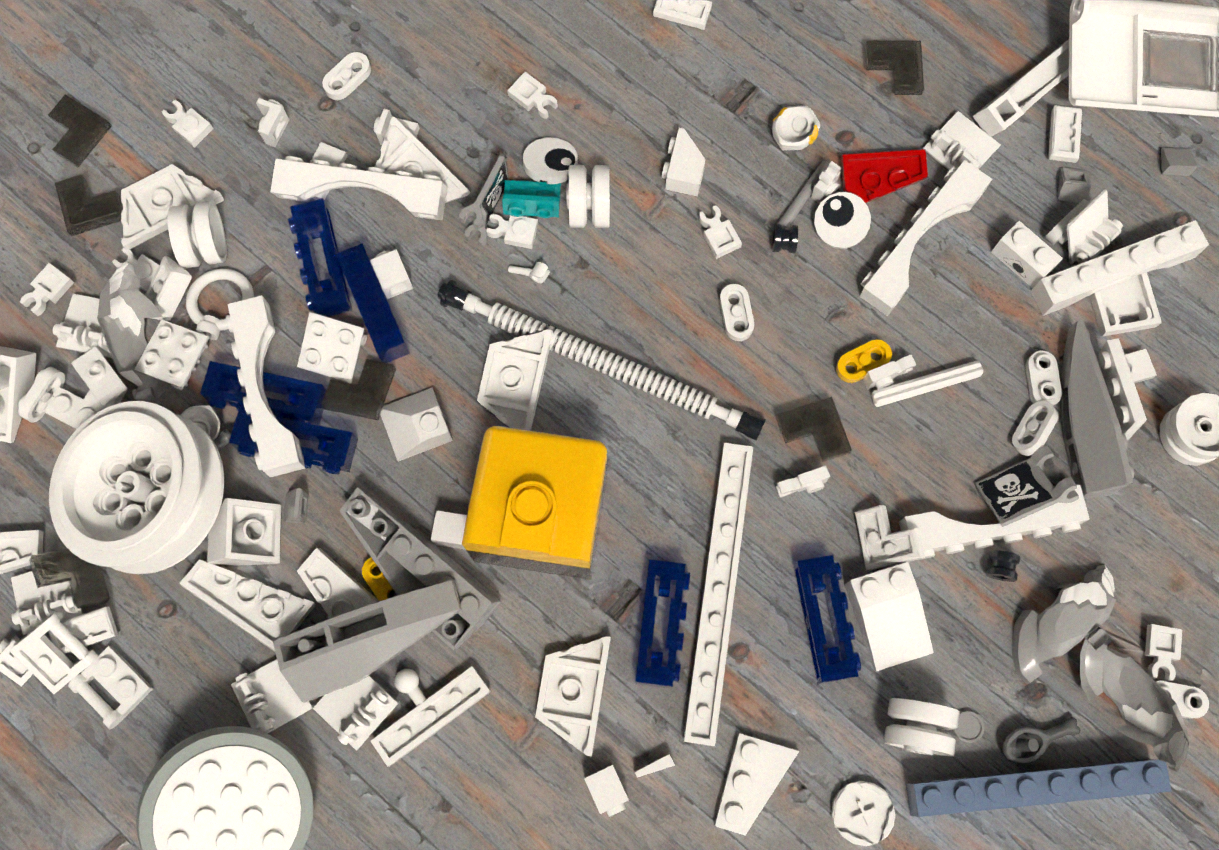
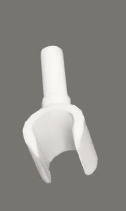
(538, 273)

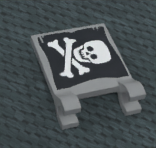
(486, 202)
(1025, 488)

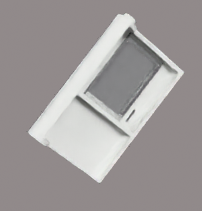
(1144, 50)

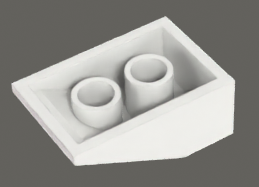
(16, 379)
(890, 616)

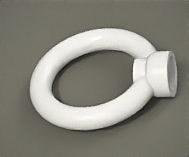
(208, 324)

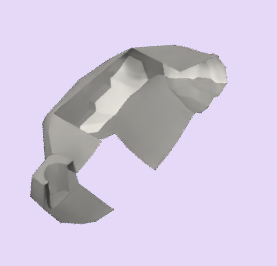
(122, 324)
(1063, 624)
(1135, 695)

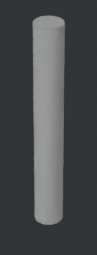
(803, 196)

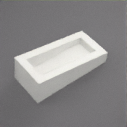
(660, 764)

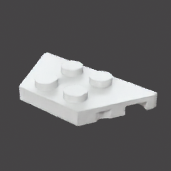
(406, 153)
(149, 200)
(515, 378)
(573, 692)

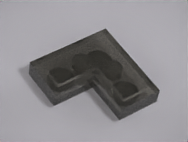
(903, 59)
(83, 127)
(86, 213)
(364, 398)
(819, 420)
(62, 566)

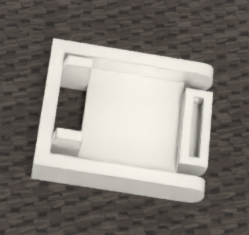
(1125, 299)

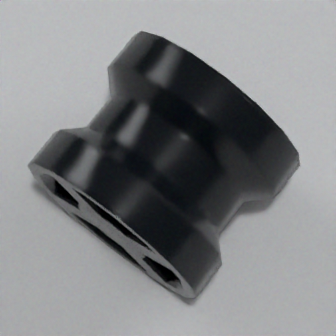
(785, 238)
(1003, 565)

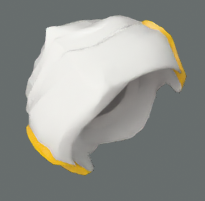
(795, 127)

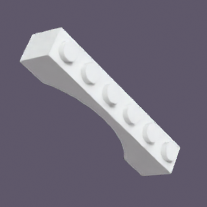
(1024, 92)
(303, 181)
(958, 195)
(1096, 274)
(253, 331)
(950, 535)

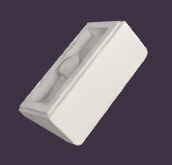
(168, 287)

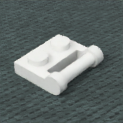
(46, 660)
(118, 679)

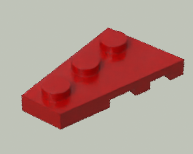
(882, 173)

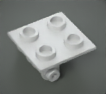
(959, 142)
(1091, 230)
(81, 327)
(331, 347)
(172, 354)
(39, 603)
(268, 698)
(356, 710)

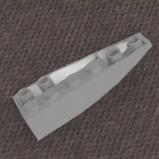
(1089, 421)
(415, 563)
(361, 640)

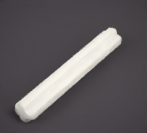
(927, 383)

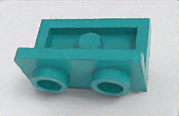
(531, 199)

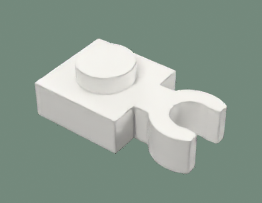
(530, 93)
(188, 124)
(827, 184)
(517, 231)
(719, 235)
(143, 268)
(48, 285)
(884, 375)
(810, 481)
(1163, 645)

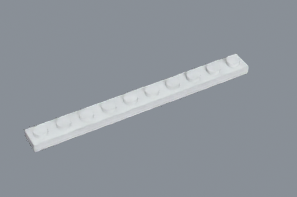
(718, 595)

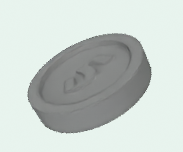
(969, 727)

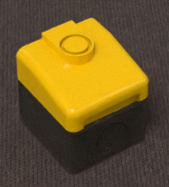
(537, 502)

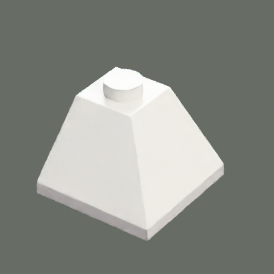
(415, 424)
(245, 533)

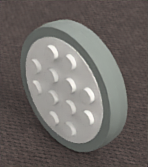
(226, 794)

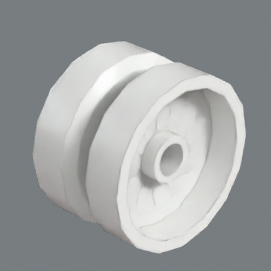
(588, 196)
(197, 234)
(1192, 430)
(921, 727)

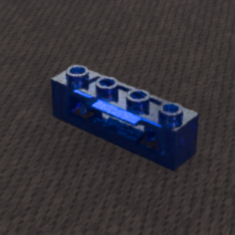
(308, 218)
(372, 304)
(309, 409)
(340, 452)
(667, 574)
(837, 603)

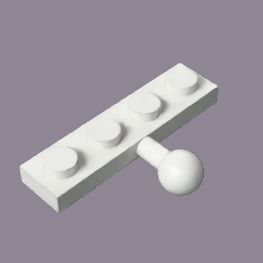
(429, 714)

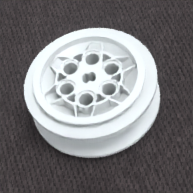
(120, 472)

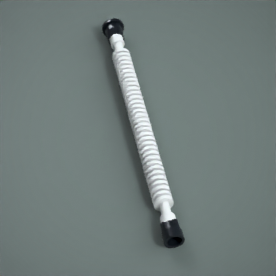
(462, 299)

